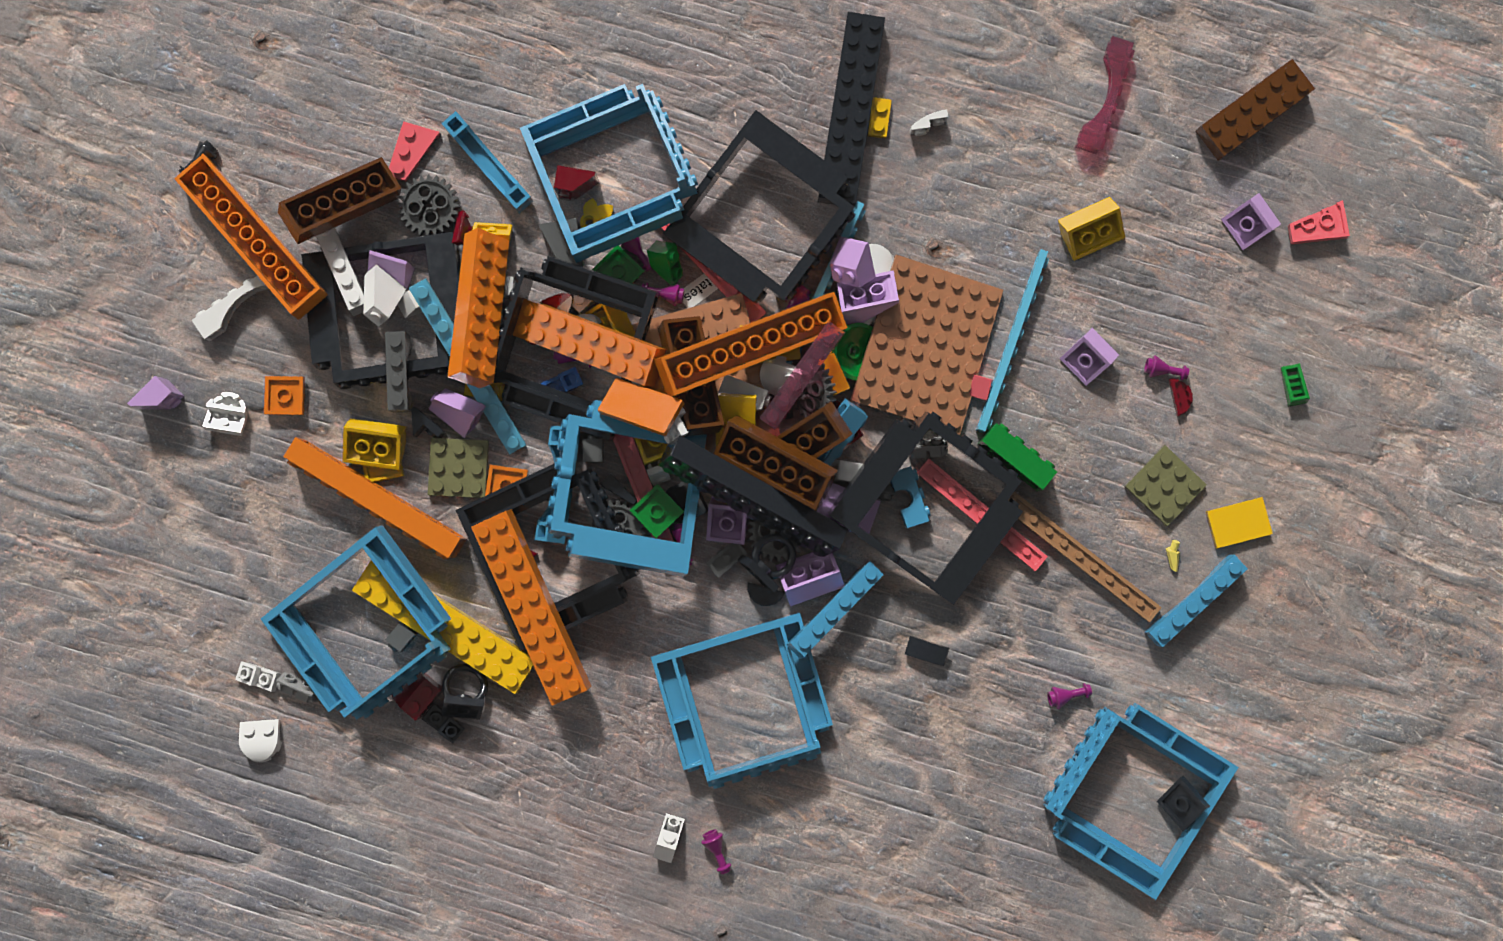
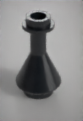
(203, 148)

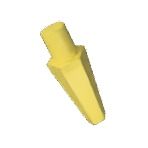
(1173, 555)

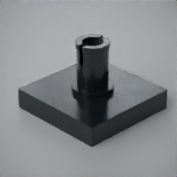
(1183, 803)

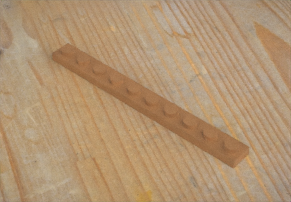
(1086, 560)

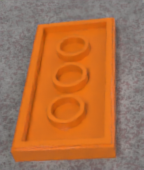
(641, 406)

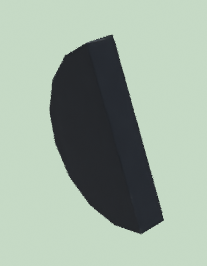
(763, 596)

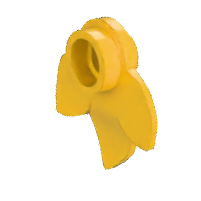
(594, 212)

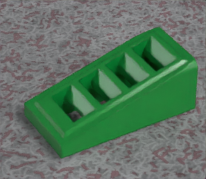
(1291, 400)

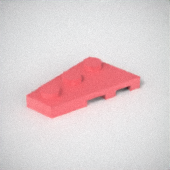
(410, 148)
(1322, 226)

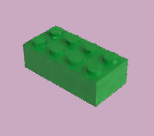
(1018, 457)

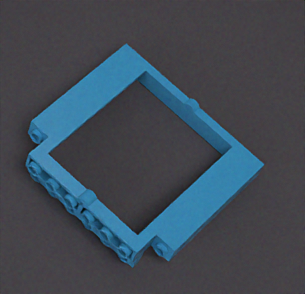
(587, 120)
(609, 545)
(316, 662)
(686, 722)
(1100, 845)

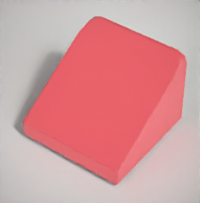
(980, 387)

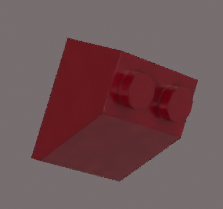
(573, 182)
(418, 696)

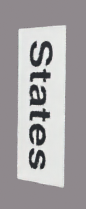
(698, 291)

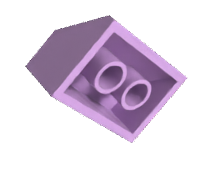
(811, 578)

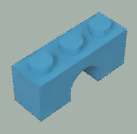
(916, 513)

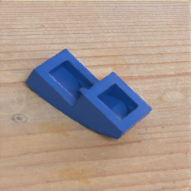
(565, 381)

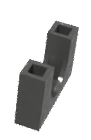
(398, 394)

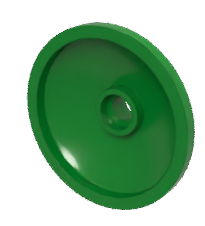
(857, 338)

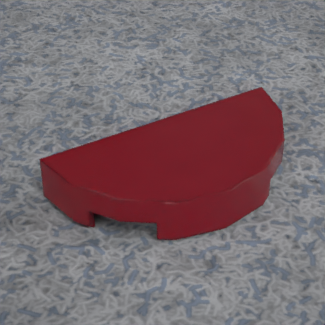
(462, 226)
(1181, 396)

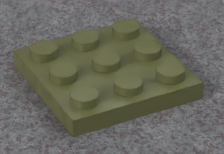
(458, 467)
(1165, 485)

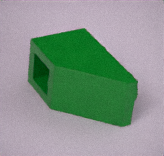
(665, 261)

